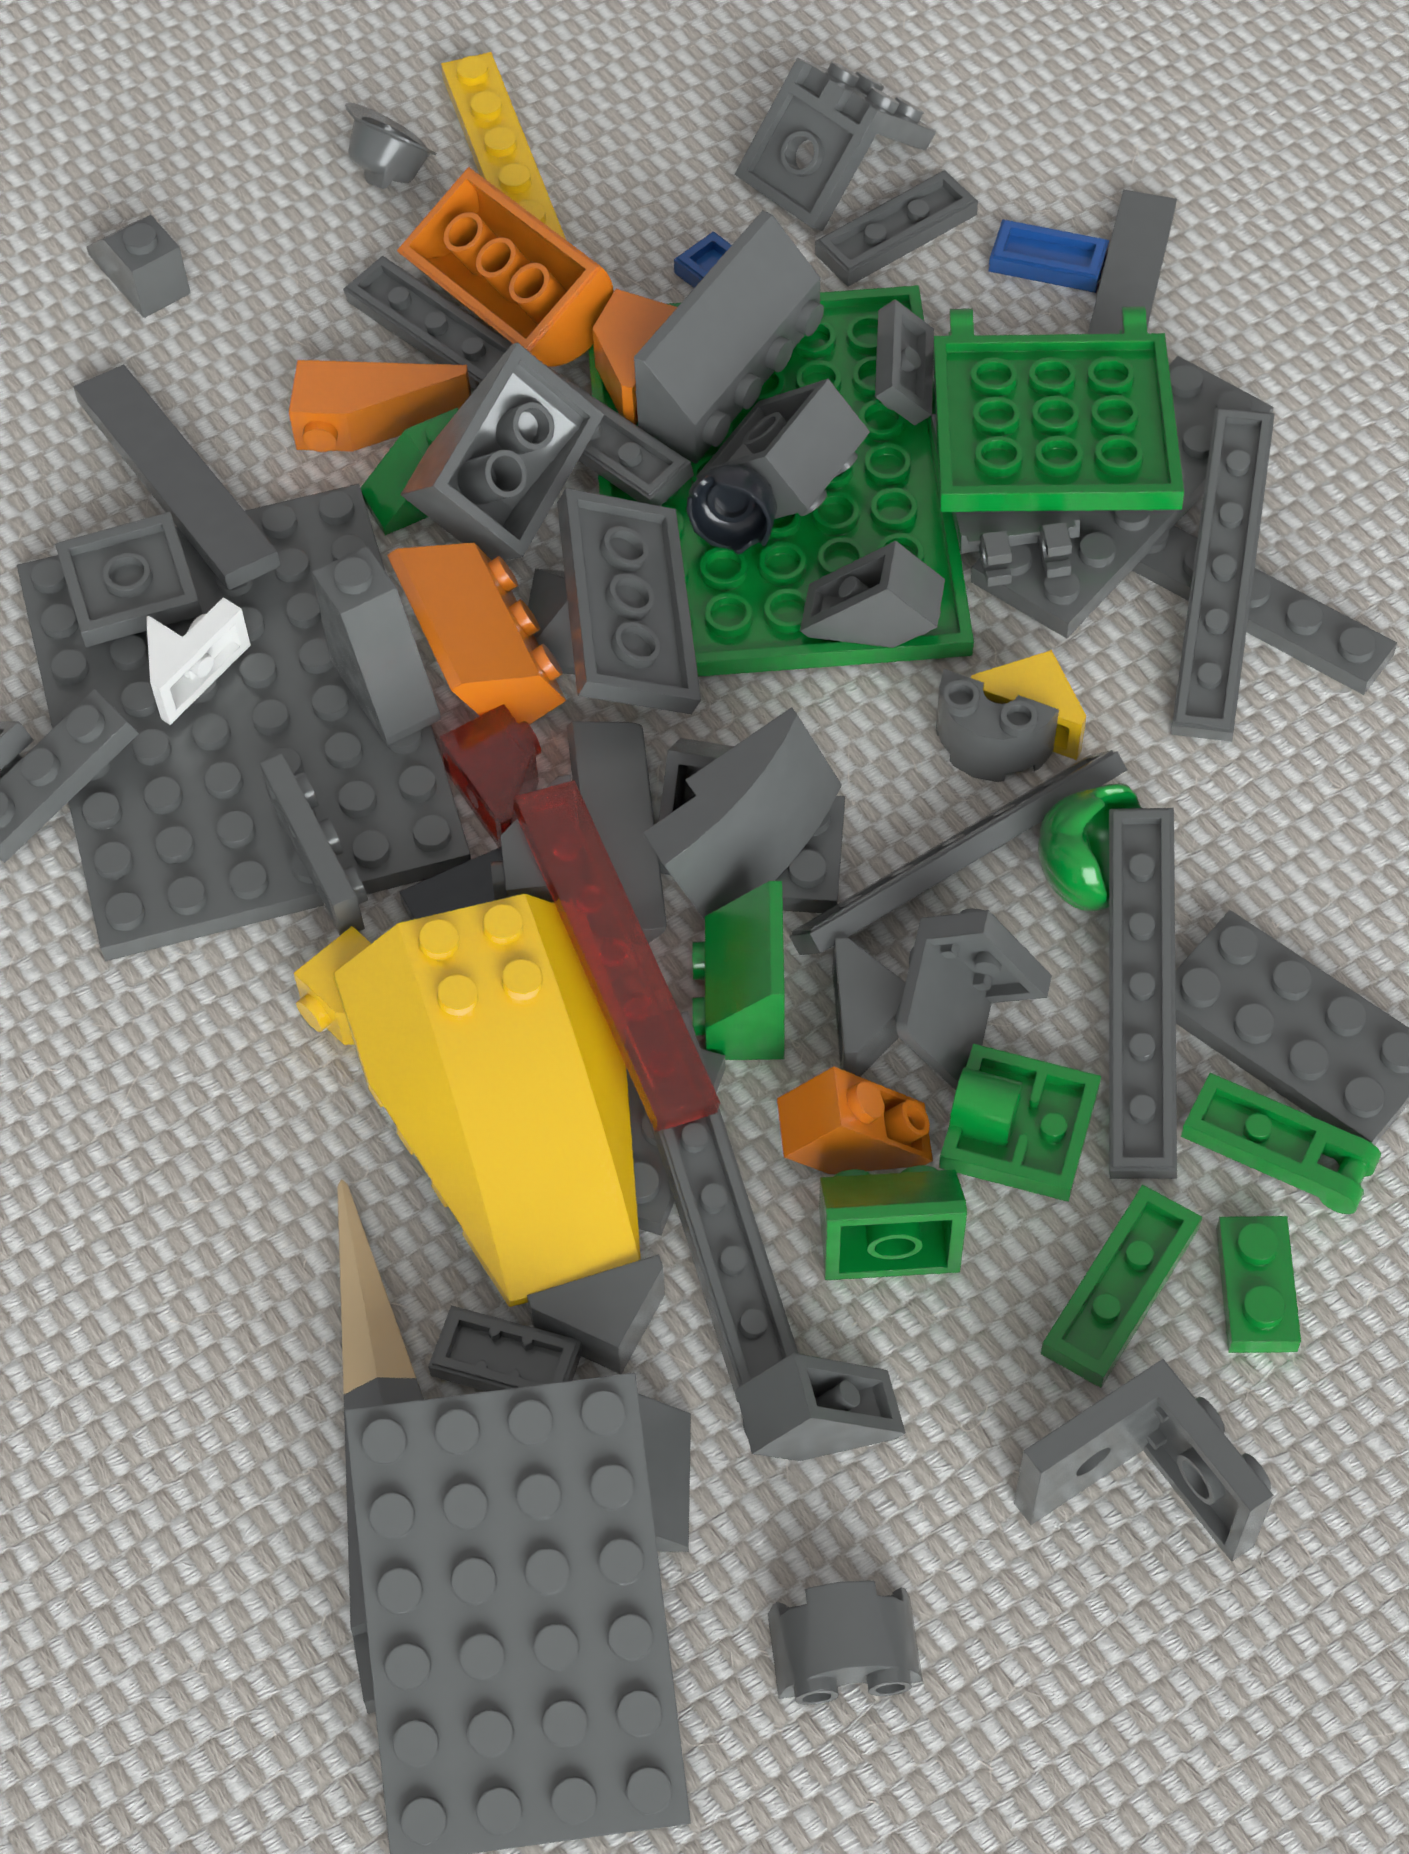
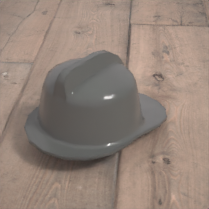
(384, 148)

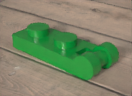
(1281, 1142)

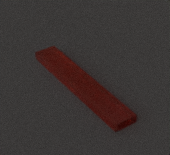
(616, 957)

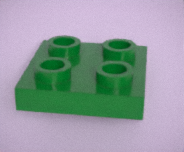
(1019, 1122)

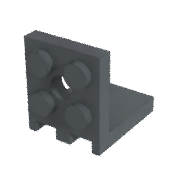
(840, 118)
(1177, 1434)

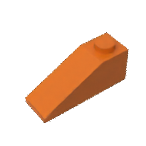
(369, 402)

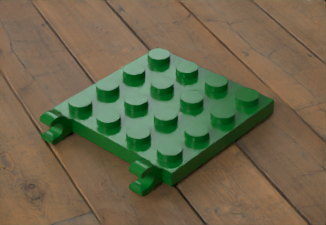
(1055, 420)

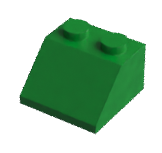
(743, 977)
(892, 1223)

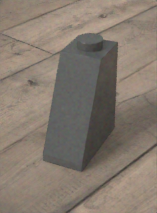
(374, 645)

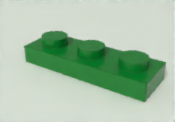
(1121, 1286)

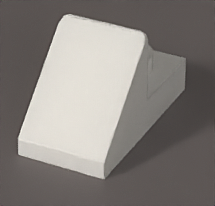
(189, 664)

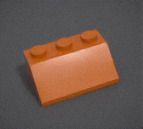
(479, 629)

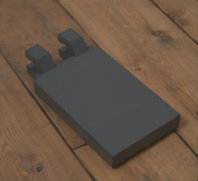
(998, 530)

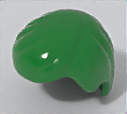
(1076, 844)

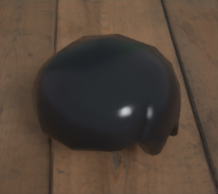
(732, 508)

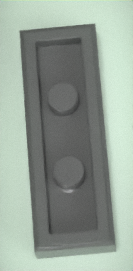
(896, 228)

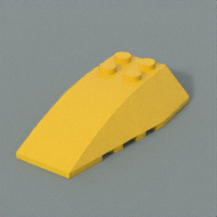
(502, 1086)

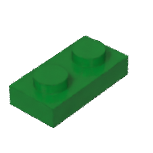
(1258, 1284)

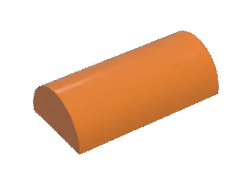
(510, 270)

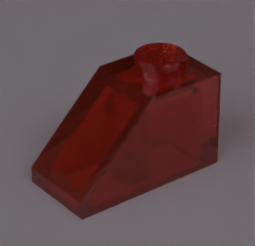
(492, 764)

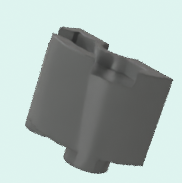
(989, 736)
(844, 1639)

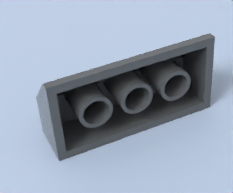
(726, 340)

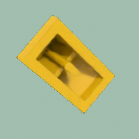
(1044, 682)

